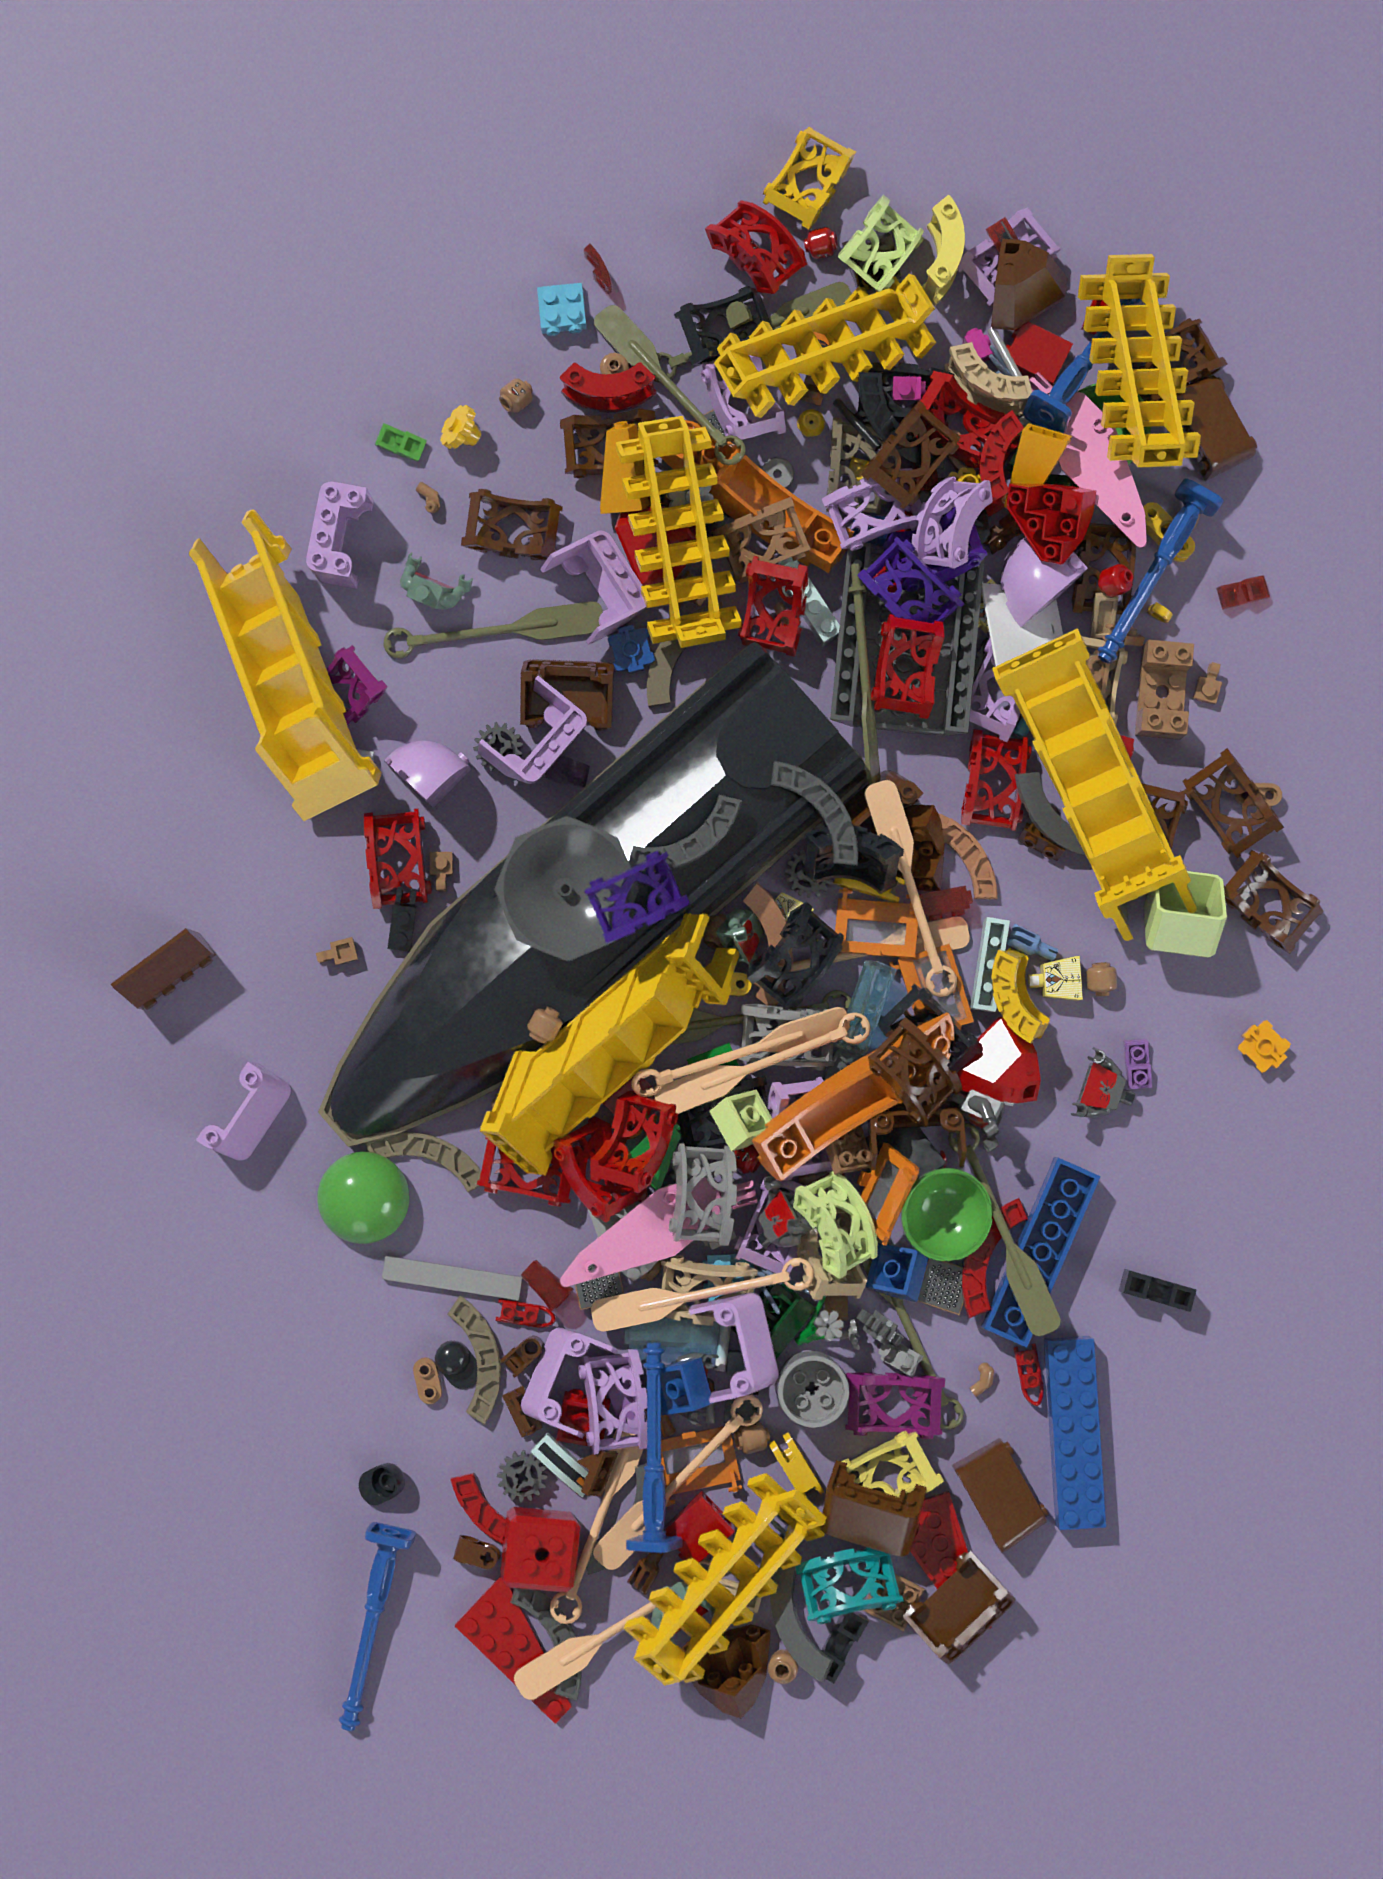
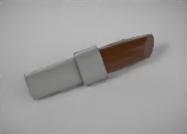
(710, 1409)

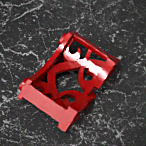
(727, 238)
(608, 391)
(952, 393)
(996, 450)
(793, 579)
(925, 692)
(978, 751)
(374, 833)
(659, 1136)
(524, 1187)
(593, 1195)

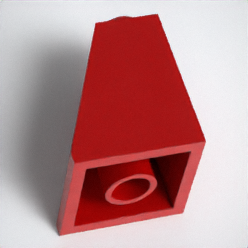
(697, 1518)

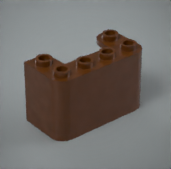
(871, 1515)

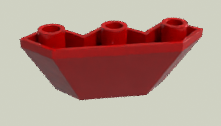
(1052, 517)
(631, 543)
(1005, 1068)

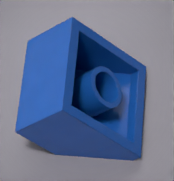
(897, 1272)
(684, 1387)

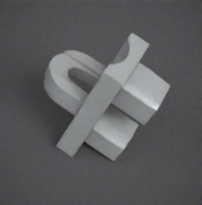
(900, 1357)

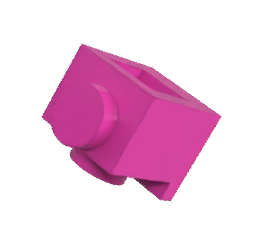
(980, 342)

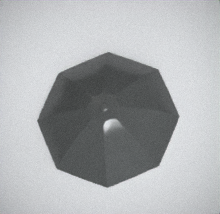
(546, 884)

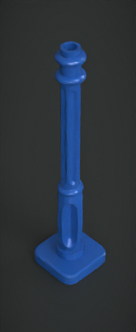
(1051, 410)
(1196, 501)
(654, 1499)
(389, 1540)

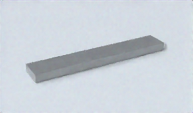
(452, 1278)

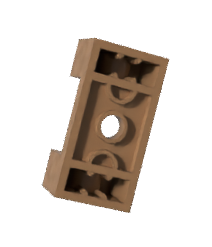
(1165, 666)

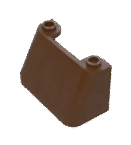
(1222, 433)
(583, 683)
(858, 807)
(1000, 1494)
(960, 1609)

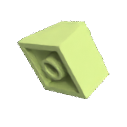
(741, 1118)

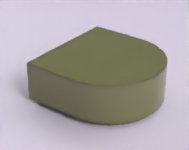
(738, 314)

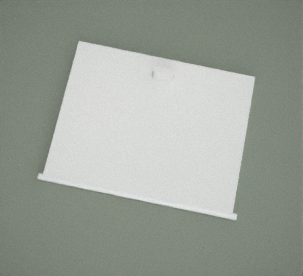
(1007, 636)

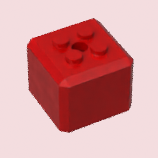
(534, 1529)

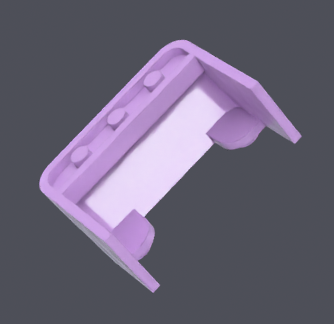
(610, 576)
(566, 724)
(755, 1342)
(537, 1399)

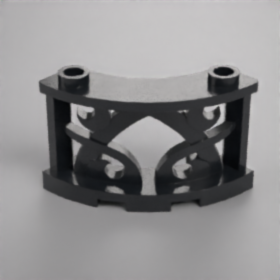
(700, 346)
(903, 369)
(876, 870)
(766, 964)
(888, 1025)
(707, 1126)

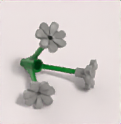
(827, 1328)

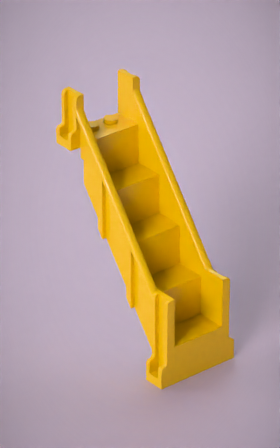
(284, 676)
(1092, 774)
(605, 1046)

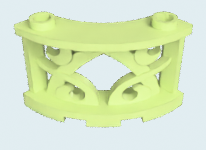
(858, 249)
(821, 1214)

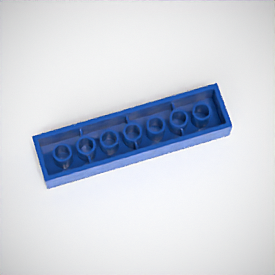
(1045, 1240)
(1074, 1433)

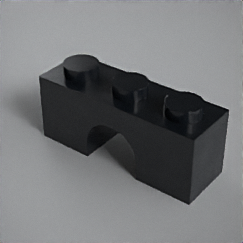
(1157, 1290)
(736, 1364)
(842, 1637)

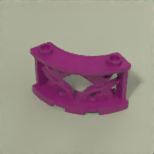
(368, 687)
(922, 1386)

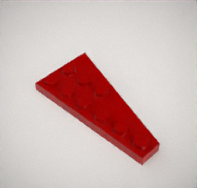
(938, 1539)
(508, 1640)

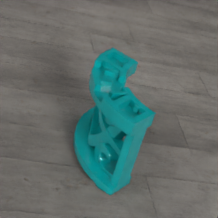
(818, 1569)

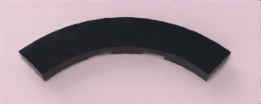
(881, 418)

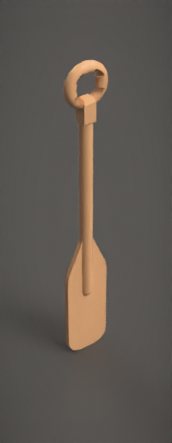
(891, 821)
(943, 931)
(780, 1039)
(720, 1080)
(656, 1303)
(622, 1471)
(611, 1549)
(569, 1657)

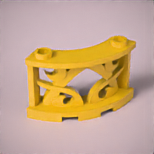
(808, 210)
(1013, 997)

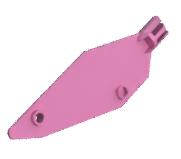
(1089, 468)
(645, 1234)

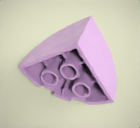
(1035, 583)
(429, 768)

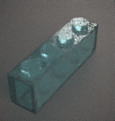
(869, 1001)
(674, 1333)

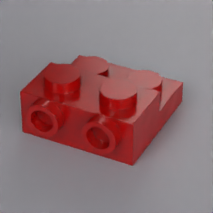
(576, 1416)

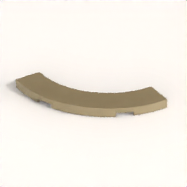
(661, 669)
(431, 1148)
(486, 1356)

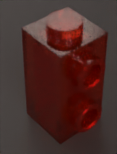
(946, 901)

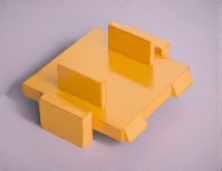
(1264, 1046)

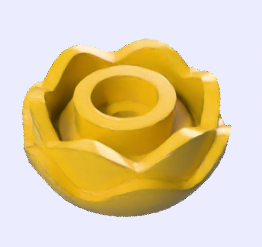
(808, 429)

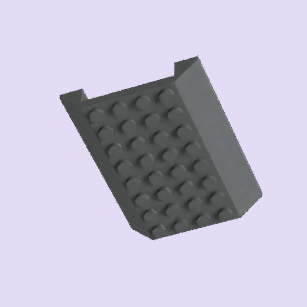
(951, 673)

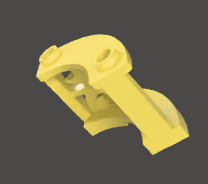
(949, 238)
(922, 1476)

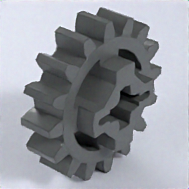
(497, 731)
(799, 876)
(880, 1327)
(511, 1471)

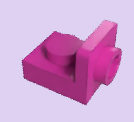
(908, 388)

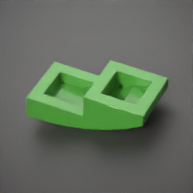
(400, 442)

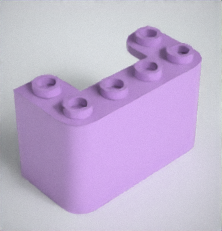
(334, 506)

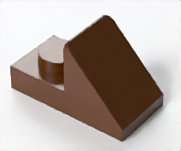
(599, 1469)

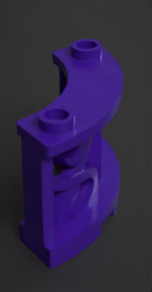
(975, 556)
(879, 584)
(623, 925)

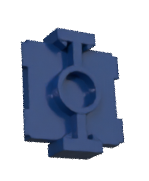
(631, 649)

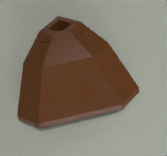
(1025, 284)
(927, 847)
(737, 1674)

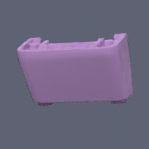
(254, 1116)

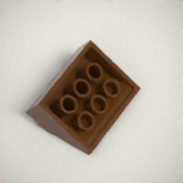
(164, 969)

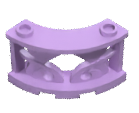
(975, 264)
(730, 417)
(845, 498)
(969, 502)
(1006, 718)
(779, 1101)
(779, 1253)
(631, 1372)

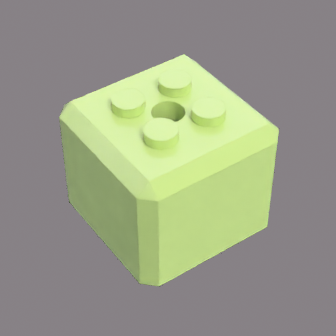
(1177, 931)

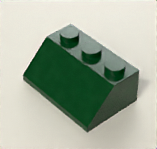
(793, 1314)

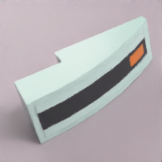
(561, 1462)

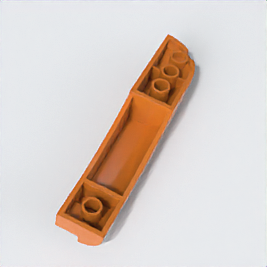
(748, 489)
(840, 1105)

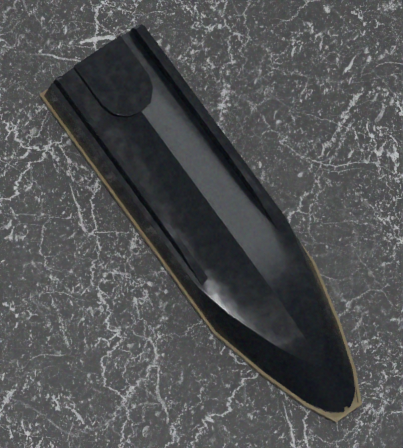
(470, 988)

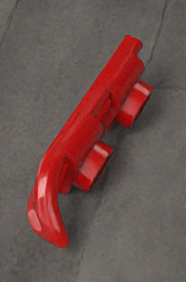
(529, 1316)
(1031, 1379)

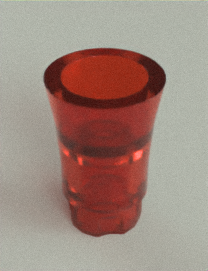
(546, 1285)

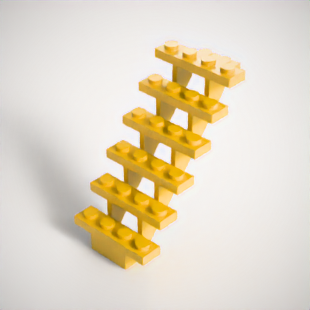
(1134, 278)
(904, 302)
(662, 439)
(655, 1648)

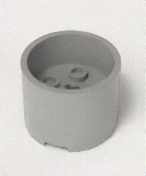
(825, 1402)

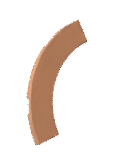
(972, 856)
(773, 922)

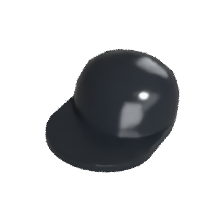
(457, 1364)
(381, 1483)

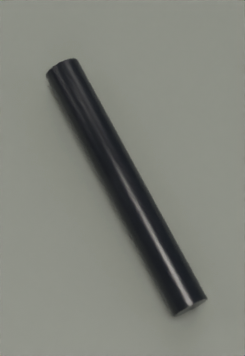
(857, 424)

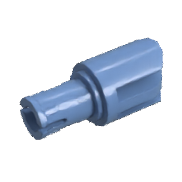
(1030, 943)

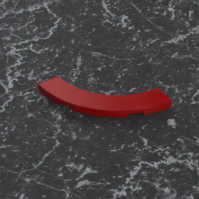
(976, 1264)
(479, 1509)

